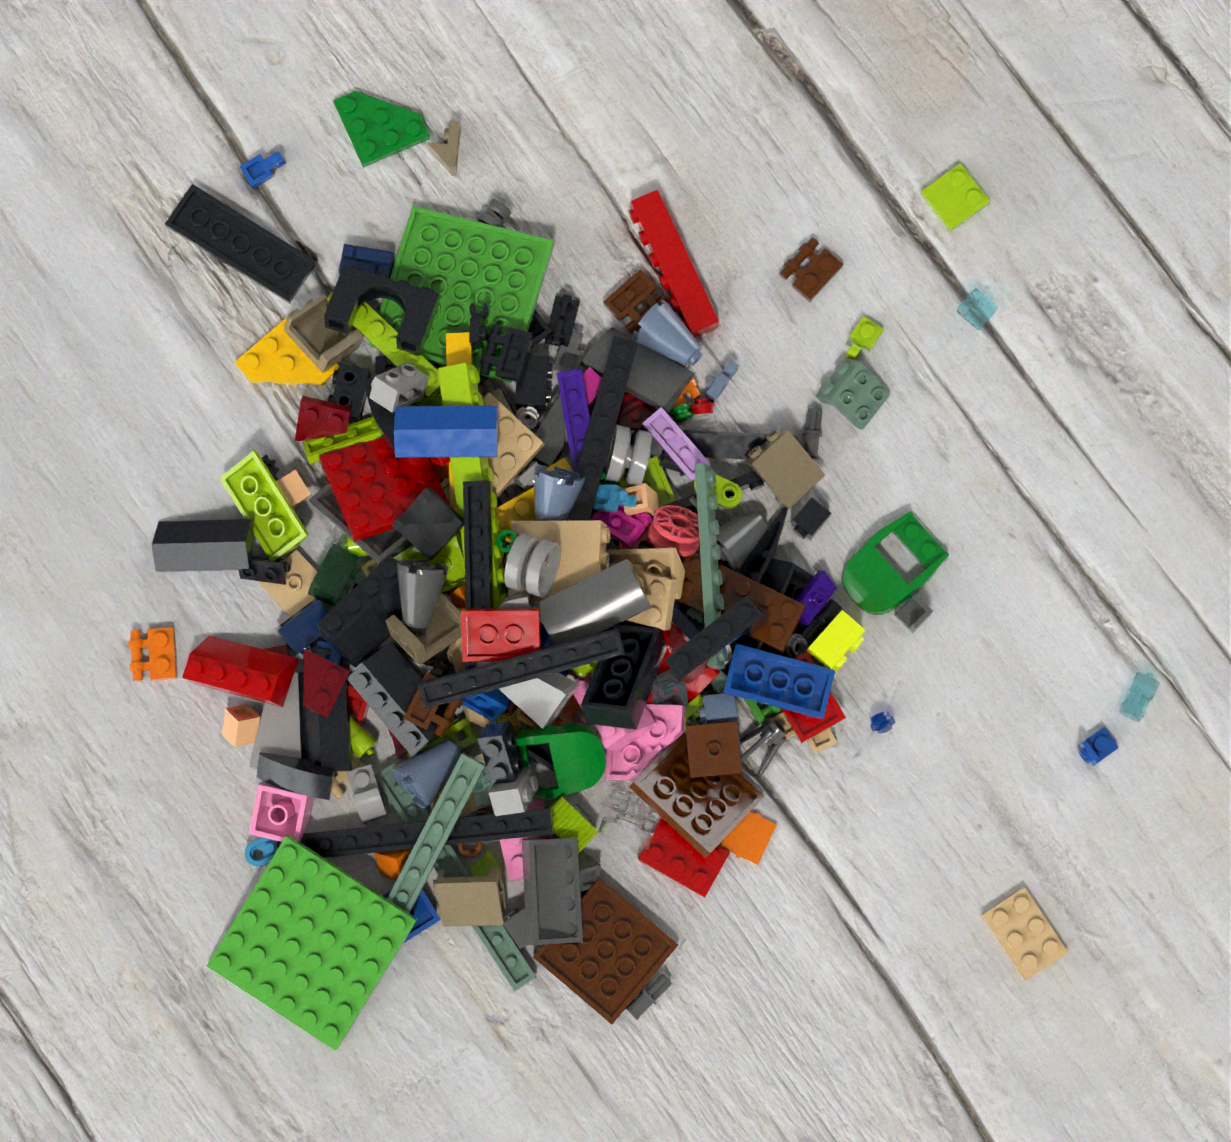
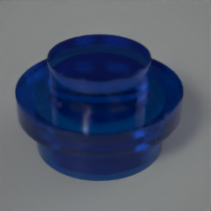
(882, 722)

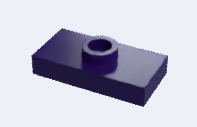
(815, 595)

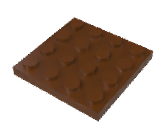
(696, 807)
(616, 954)

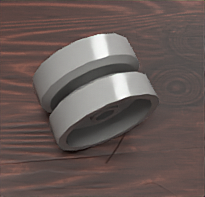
(629, 456)
(532, 565)

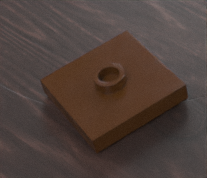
(713, 749)

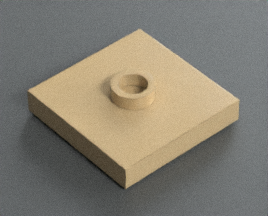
(295, 593)

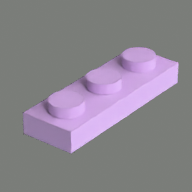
(674, 442)

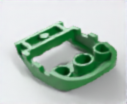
(875, 583)
(575, 752)

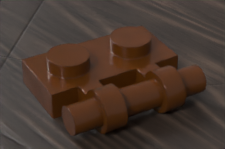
(816, 275)
(630, 296)
(422, 717)

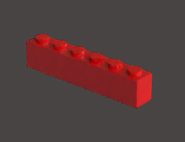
(673, 263)

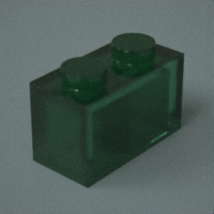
(334, 575)

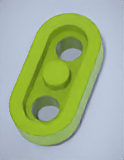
(723, 485)

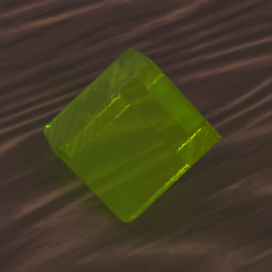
(483, 865)

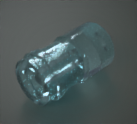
(1139, 695)

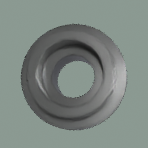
(796, 646)

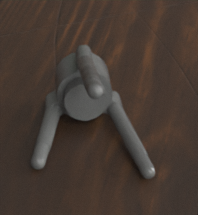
(771, 734)

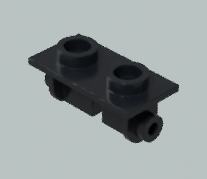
(562, 320)
(266, 570)

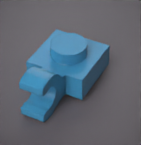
(610, 497)

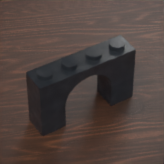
(358, 287)
(692, 657)

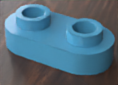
(268, 847)

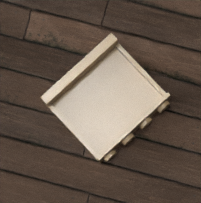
(580, 545)

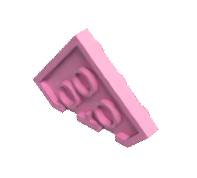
(641, 752)

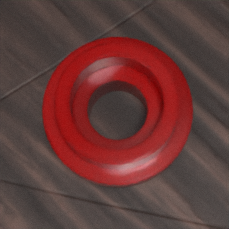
(702, 406)

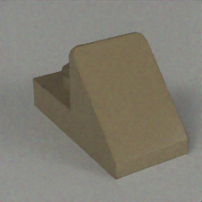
(448, 153)

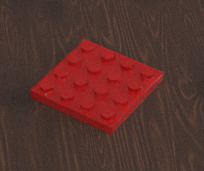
(375, 485)

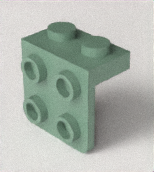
(854, 392)

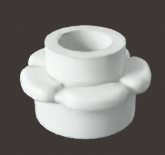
(530, 411)

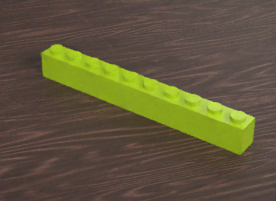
(460, 388)

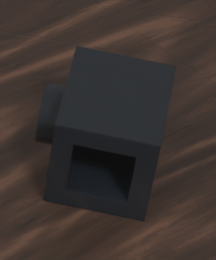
(810, 519)

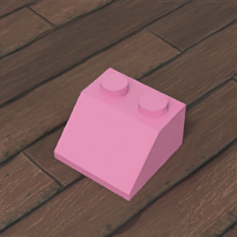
(280, 813)

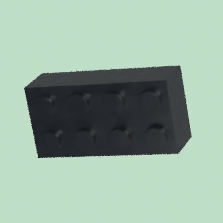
(625, 681)

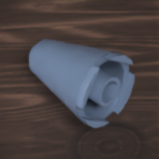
(668, 335)
(555, 493)
(427, 771)

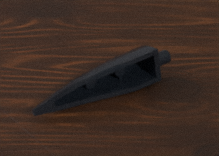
(759, 560)

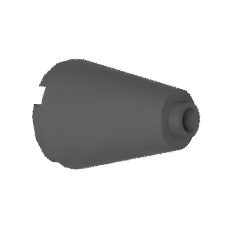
(739, 538)
(419, 591)

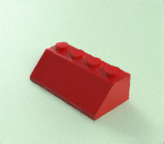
(241, 670)

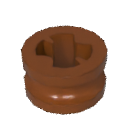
(467, 854)

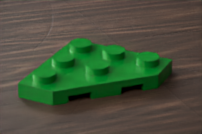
(378, 127)

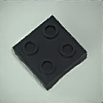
(429, 523)

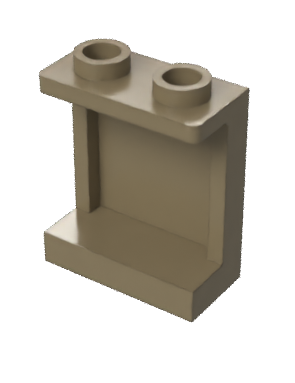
(320, 344)
(784, 467)
(442, 631)
(471, 899)

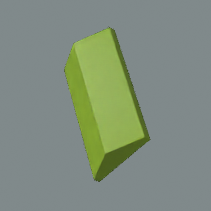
(263, 501)

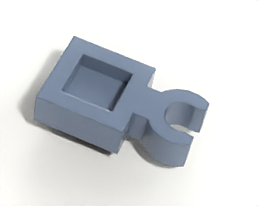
(717, 386)

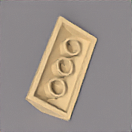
(654, 560)

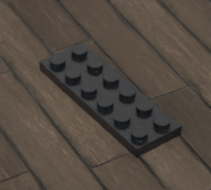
(240, 243)

